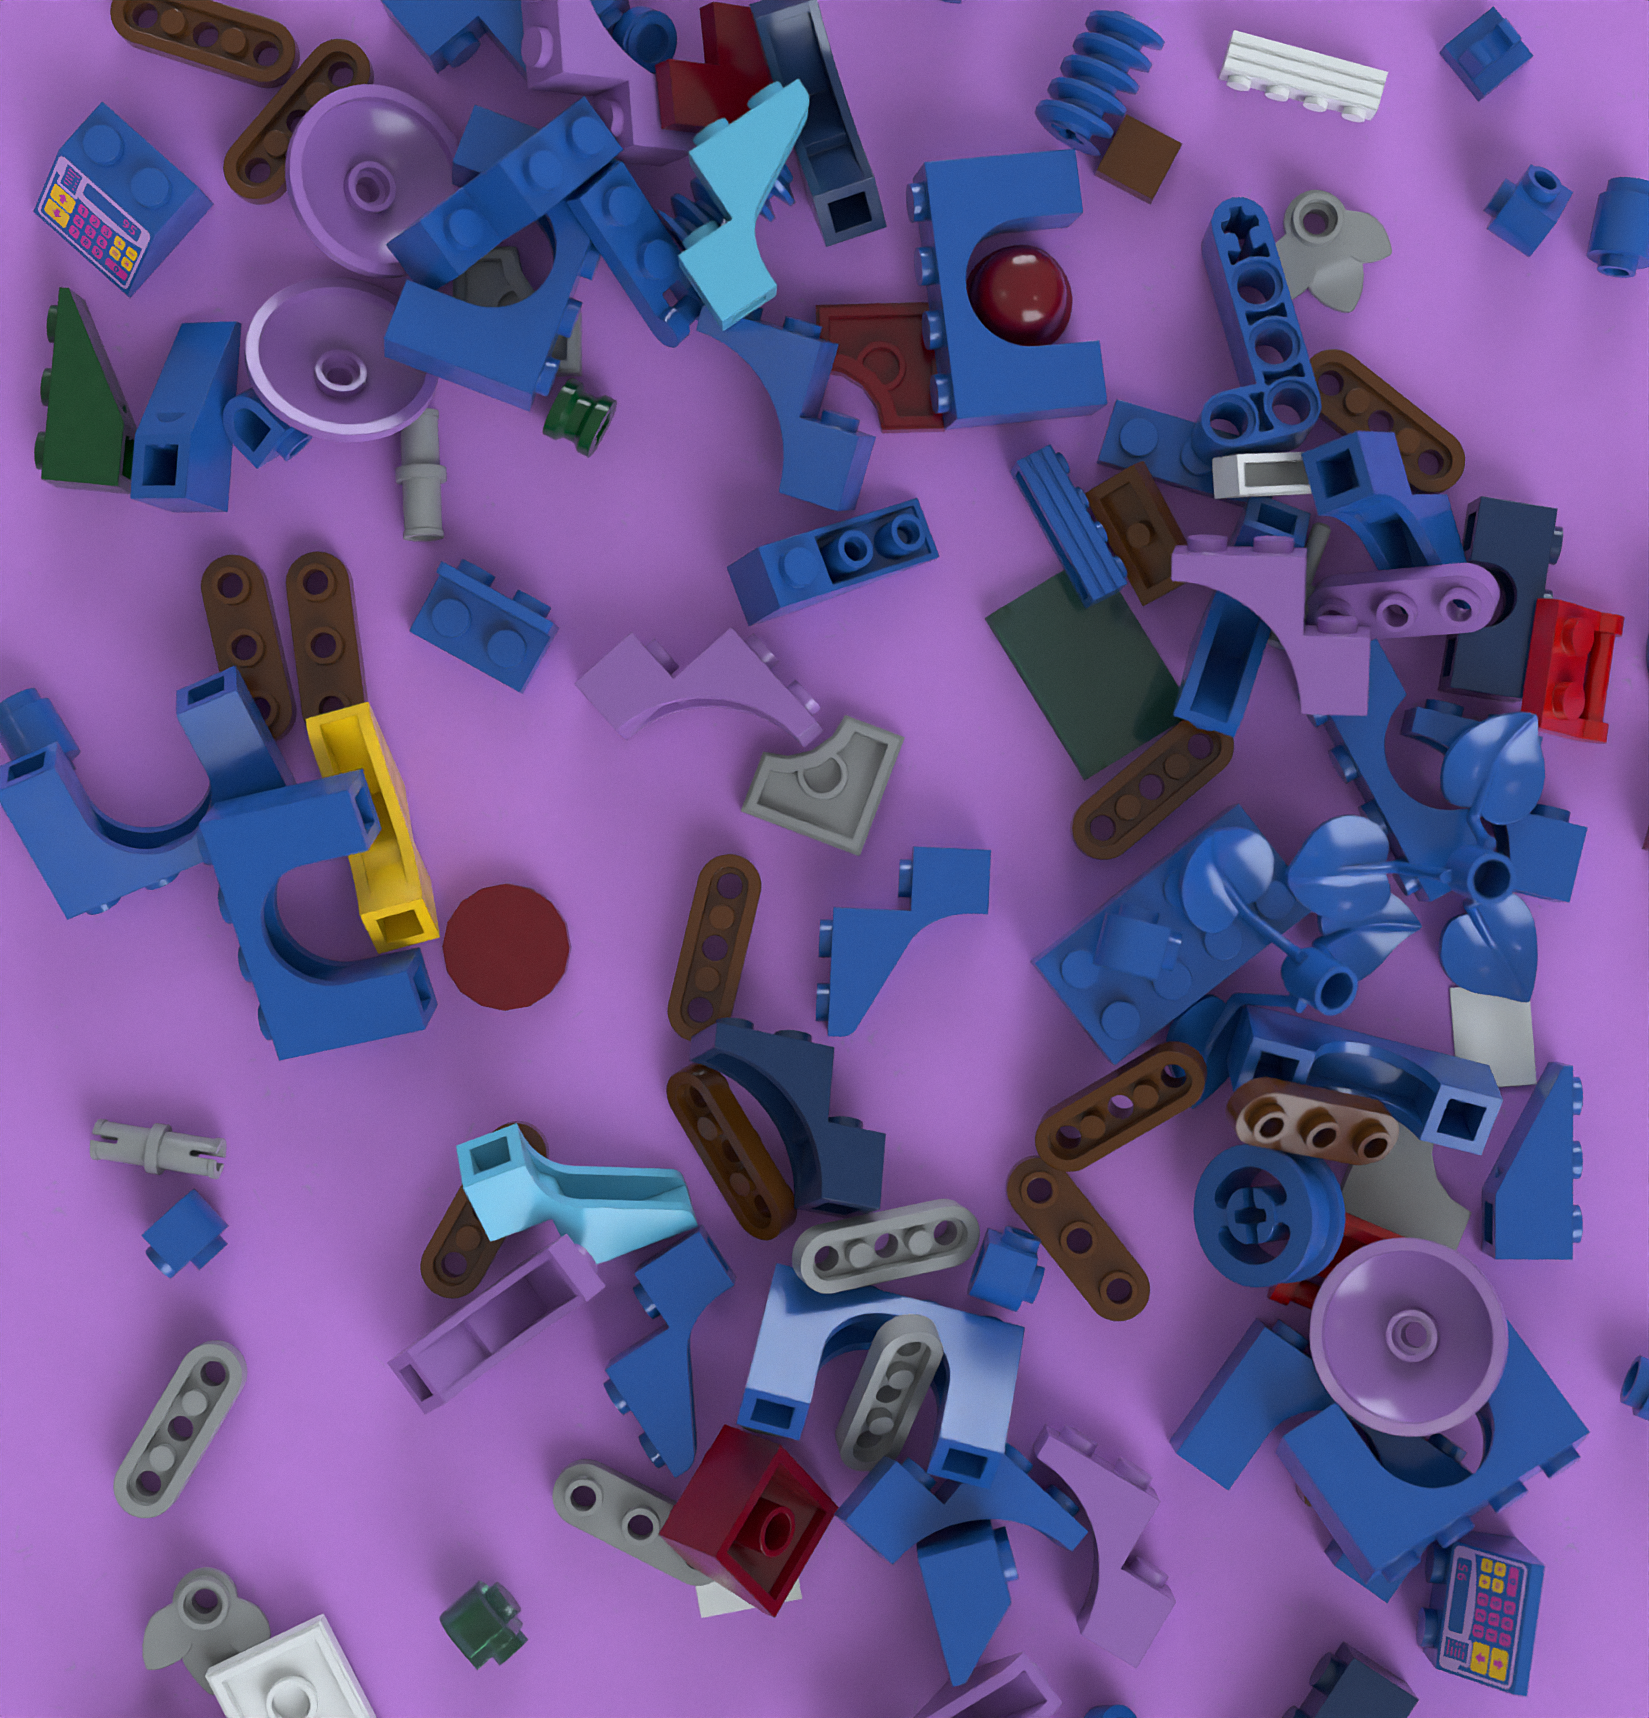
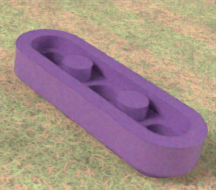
(1421, 591)

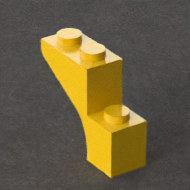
(389, 877)

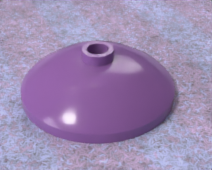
(372, 140)
(326, 335)
(1363, 1343)

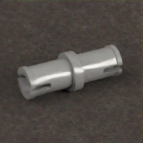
(421, 478)
(158, 1148)

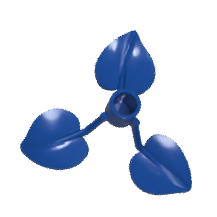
(1214, 886)
(1491, 947)

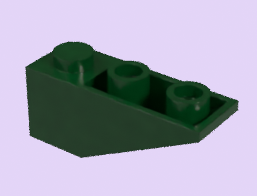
(88, 419)

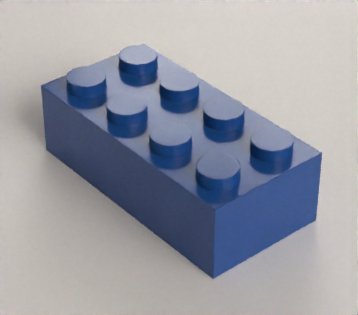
(1128, 1010)

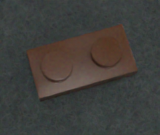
(1139, 529)

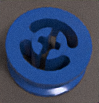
(1237, 1218)

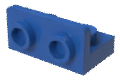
(484, 626)

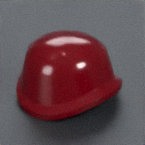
(1021, 295)

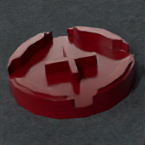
(506, 947)

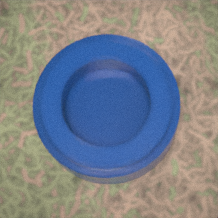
(646, 36)

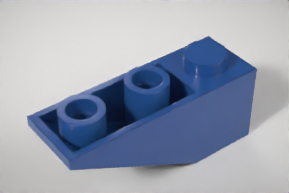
(181, 440)
(831, 561)
(1530, 1187)

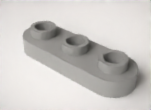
(908, 1252)
(889, 1391)
(161, 1447)
(609, 1516)

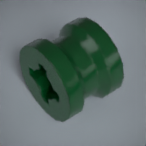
(579, 417)

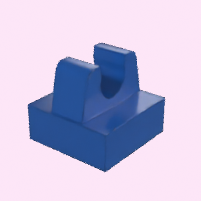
(1486, 53)

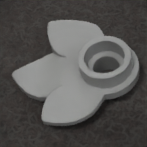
(1334, 260)
(201, 1633)

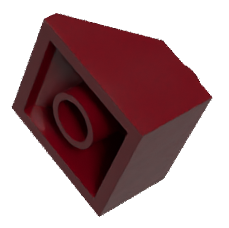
(749, 1518)

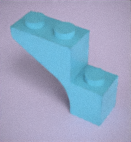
(738, 171)
(597, 1207)

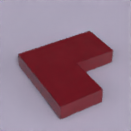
(733, 72)

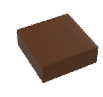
(1138, 159)

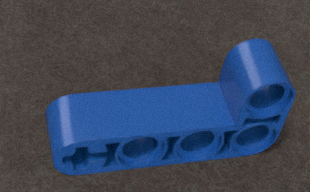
(1252, 326)

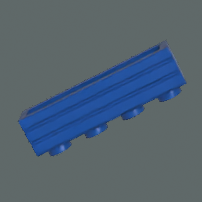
(1068, 525)

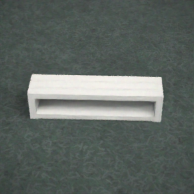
(1302, 76)
(1259, 475)

